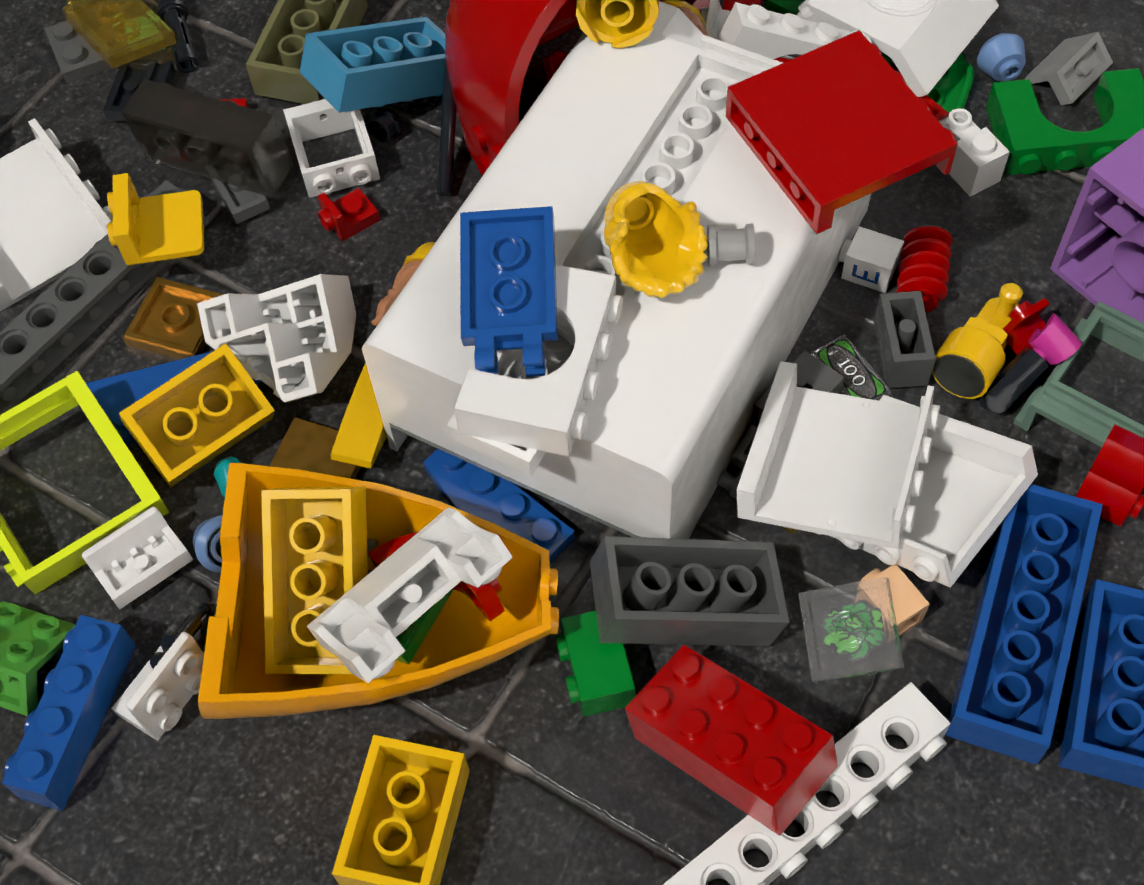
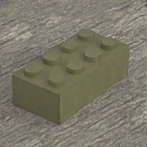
(279, 50)

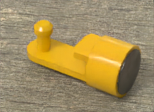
(975, 352)

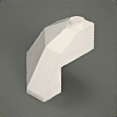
(287, 335)

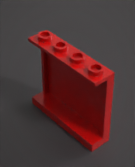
(837, 127)

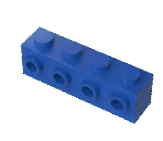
(69, 713)

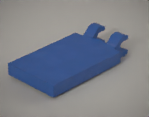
(508, 285)

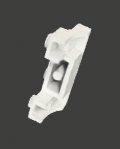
(371, 615)

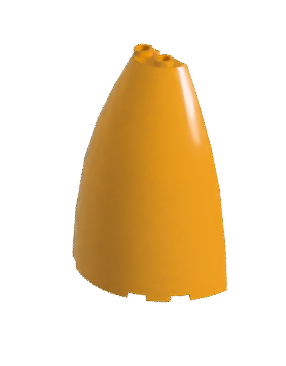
(457, 643)

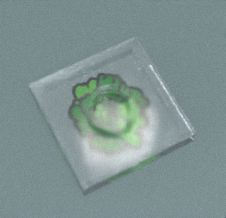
(851, 630)

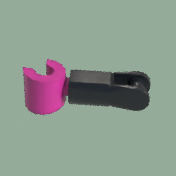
(1051, 344)

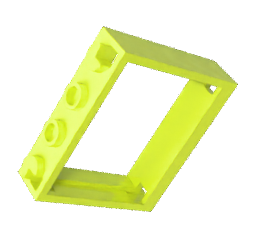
(31, 416)

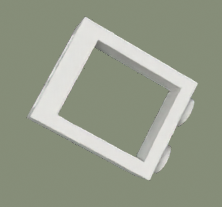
(307, 124)

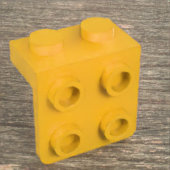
(154, 225)

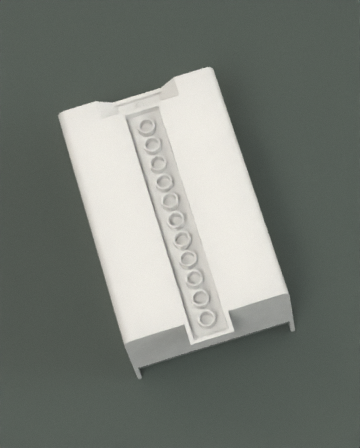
(677, 365)

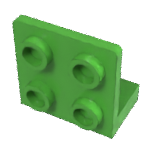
(25, 646)

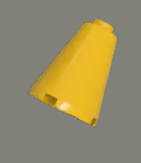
(617, 21)

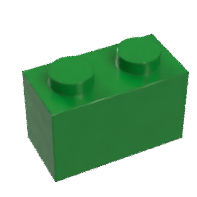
(599, 670)

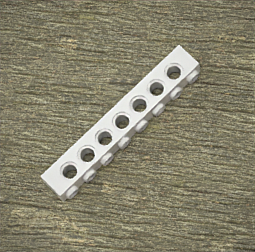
(905, 715)

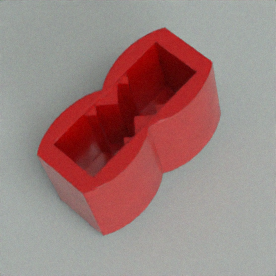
(1117, 476)

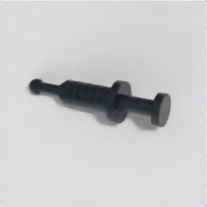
(190, 625)

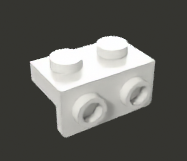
(136, 557)

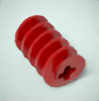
(925, 264)

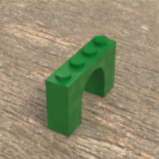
(1042, 146)

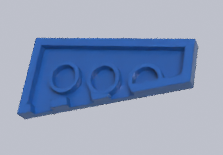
(123, 390)
(497, 502)

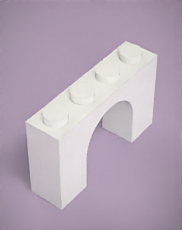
(776, 33)
(548, 409)

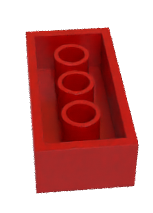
(733, 738)

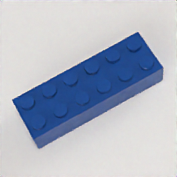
(1025, 625)

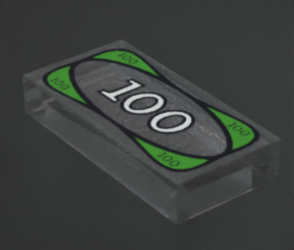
(858, 375)

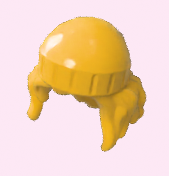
(654, 239)

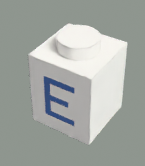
(870, 259)

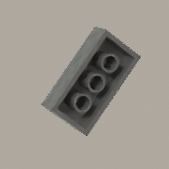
(687, 592)

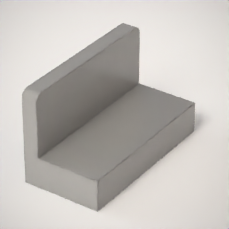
(1073, 66)

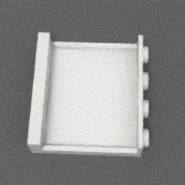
(963, 499)

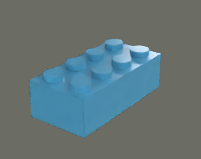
(376, 63)

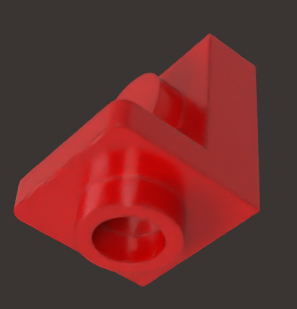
(347, 214)
(1023, 323)

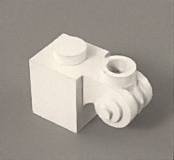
(979, 154)

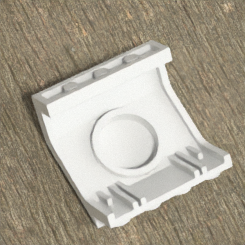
(915, 34)

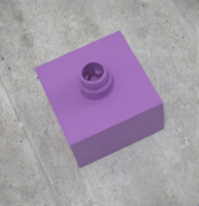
(1105, 234)

